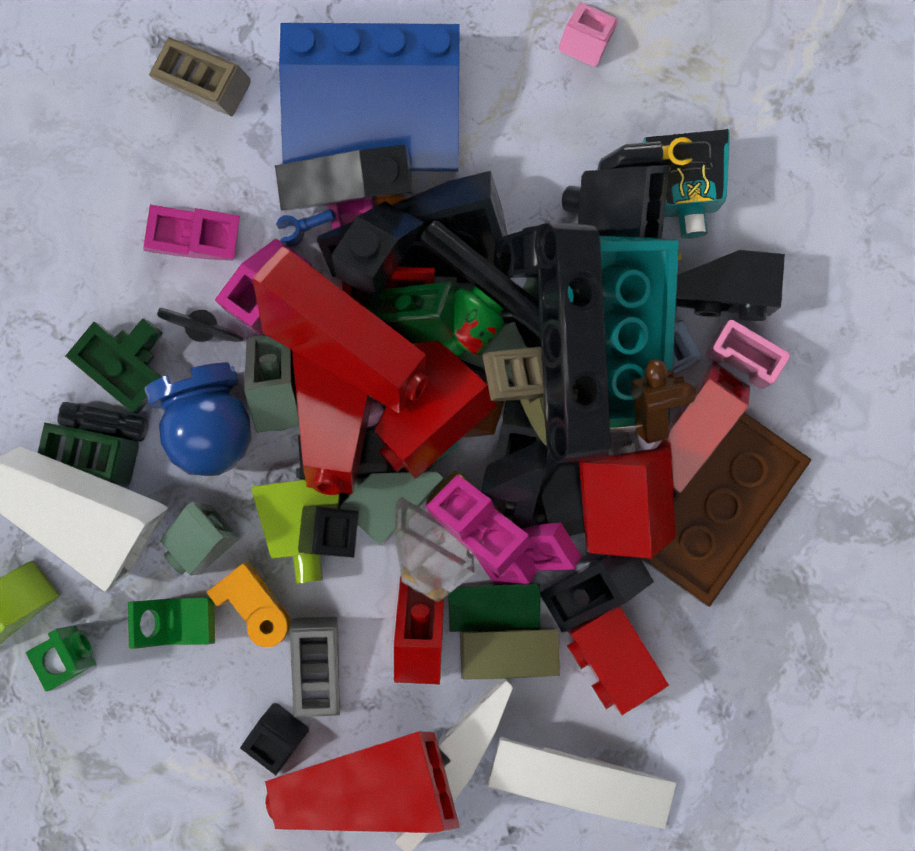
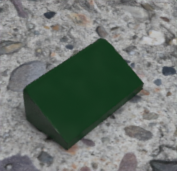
(417, 311)
(494, 607)

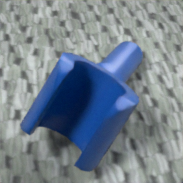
(302, 225)

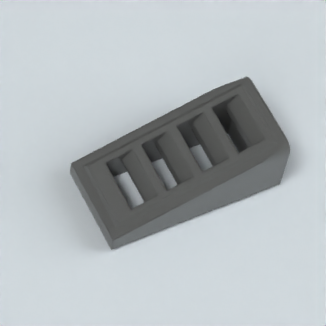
(312, 628)

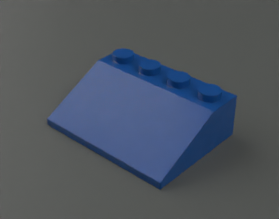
(370, 89)

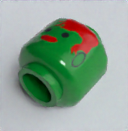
(475, 322)

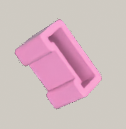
(748, 353)

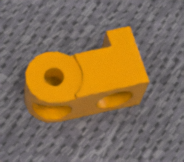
(256, 603)

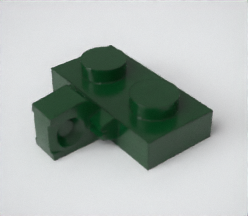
(119, 361)

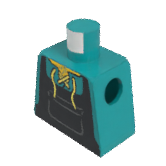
(700, 184)

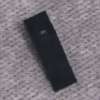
(345, 178)

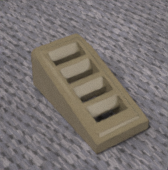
(225, 87)
(498, 380)

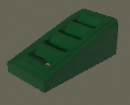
(115, 457)

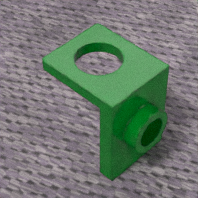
(176, 622)
(73, 651)

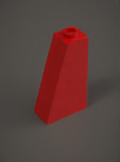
(337, 332)
(331, 427)
(370, 790)

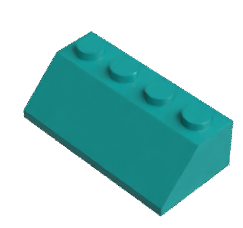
(638, 314)

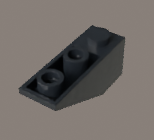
(734, 283)

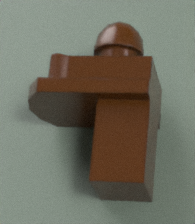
(653, 398)

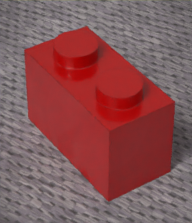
(617, 660)

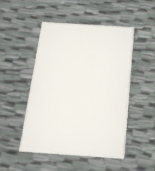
(622, 429)

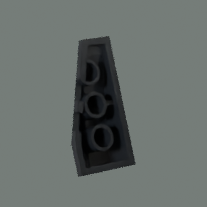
(463, 205)

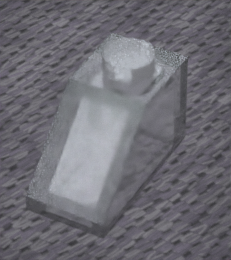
(428, 554)

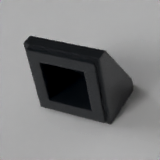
(328, 531)
(274, 738)

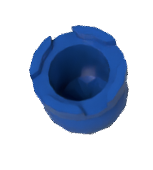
(202, 423)

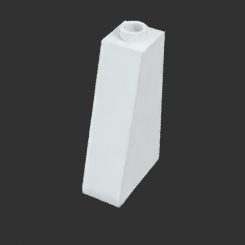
(77, 515)

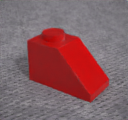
(418, 637)

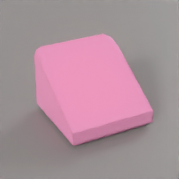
(587, 34)

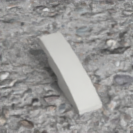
(465, 747)
(581, 783)

